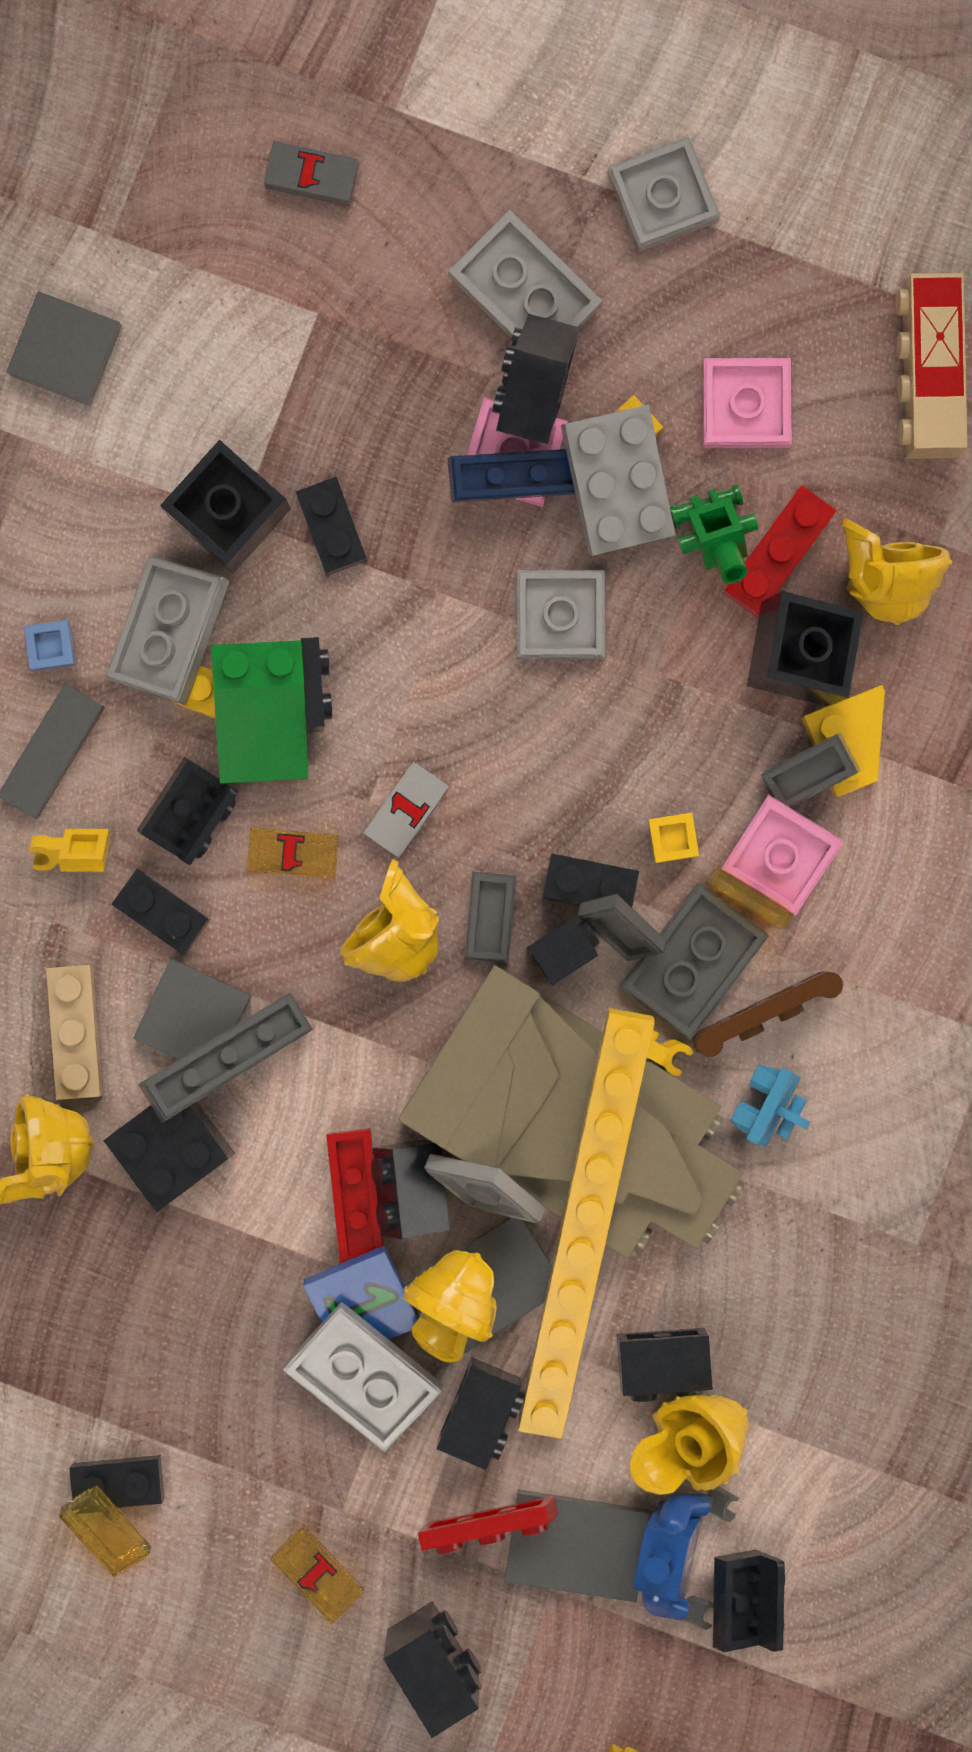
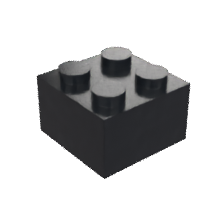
(534, 378)
(226, 506)
(805, 649)
(168, 1155)
(433, 1668)

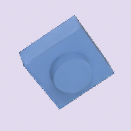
(50, 645)

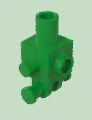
(716, 531)

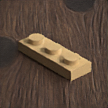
(74, 1032)

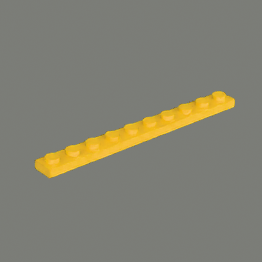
(586, 1221)

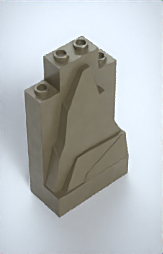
(516, 1099)

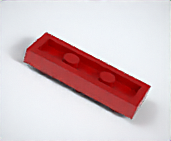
(781, 550)
(354, 1192)
(488, 1525)

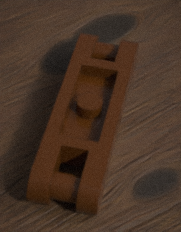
(749, 1020)

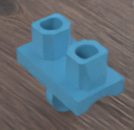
(762, 1123)

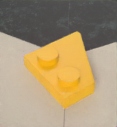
(860, 724)

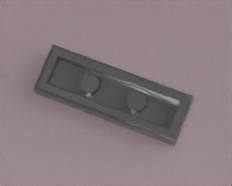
(51, 751)

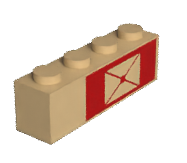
(933, 366)

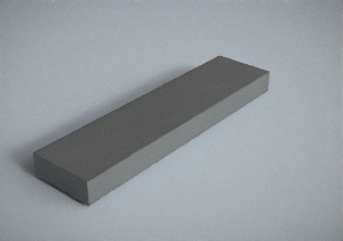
(225, 1057)

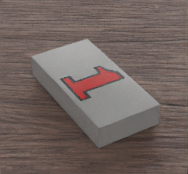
(406, 810)

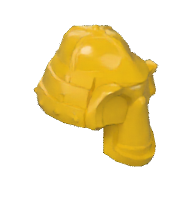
(892, 578)
(397, 936)
(48, 1150)
(454, 1304)
(695, 1441)

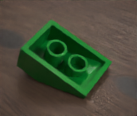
(260, 711)

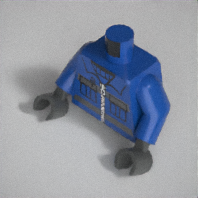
(669, 1554)

